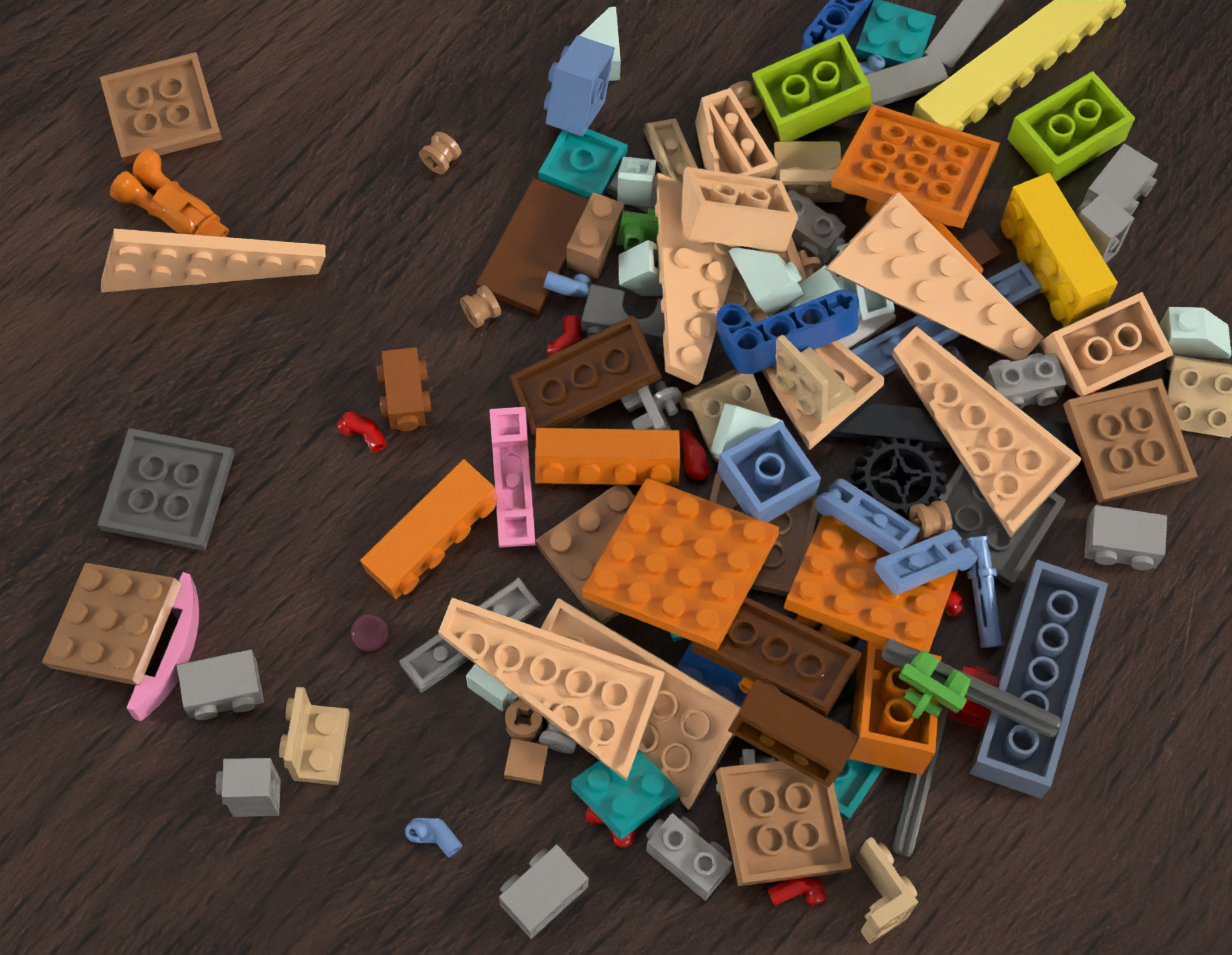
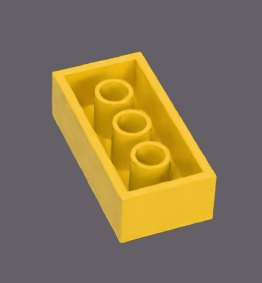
(1057, 250)

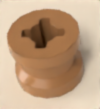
(745, 94)
(440, 152)
(480, 306)
(931, 519)
(522, 727)

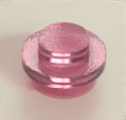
(369, 632)

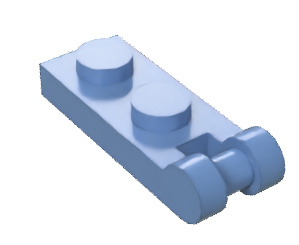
(867, 516)
(924, 562)

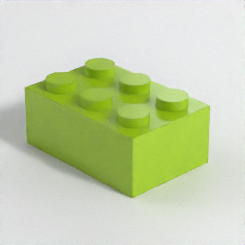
(812, 89)
(1071, 127)

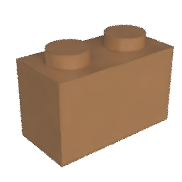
(594, 235)

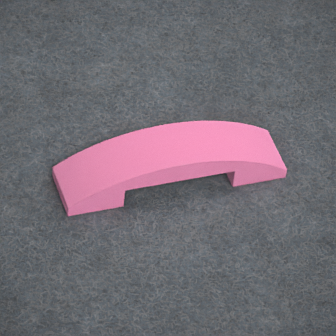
(512, 477)
(156, 689)

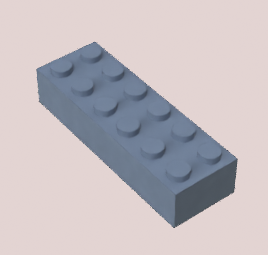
(1043, 668)

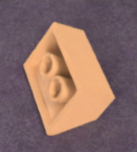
(736, 210)
(1108, 345)

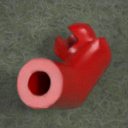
(363, 425)
(806, 886)

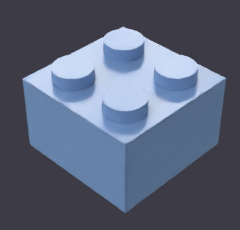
(578, 85)
(768, 473)

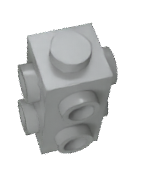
(815, 229)
(1028, 380)
(688, 855)

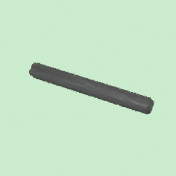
(982, 693)
(916, 798)

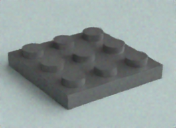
(166, 489)
(975, 518)

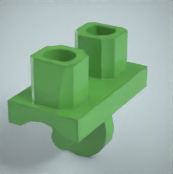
(637, 228)
(918, 676)

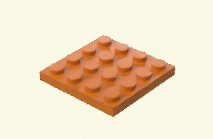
(923, 161)
(681, 563)
(846, 593)

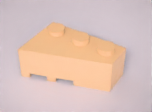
(730, 139)

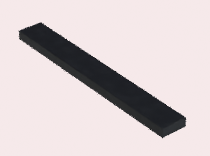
(883, 421)

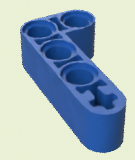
(835, 19)
(812, 324)

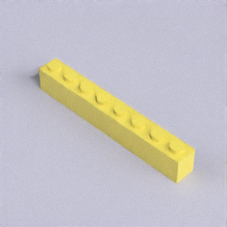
(1014, 61)

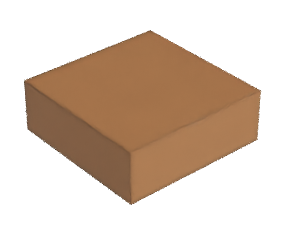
(526, 761)

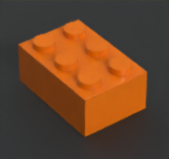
(885, 720)

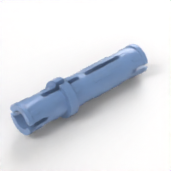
(984, 593)

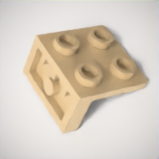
(809, 168)
(811, 380)
(1201, 395)
(709, 400)
(314, 740)
(896, 891)

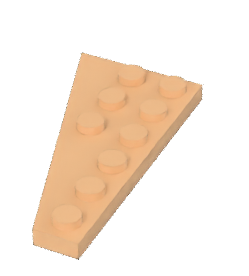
(174, 259)
(922, 272)
(693, 284)
(846, 364)
(997, 443)
(576, 687)
(688, 719)

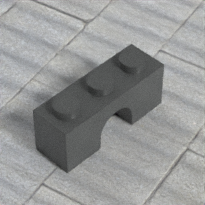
(606, 309)

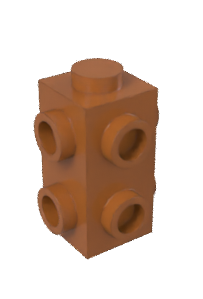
(404, 398)

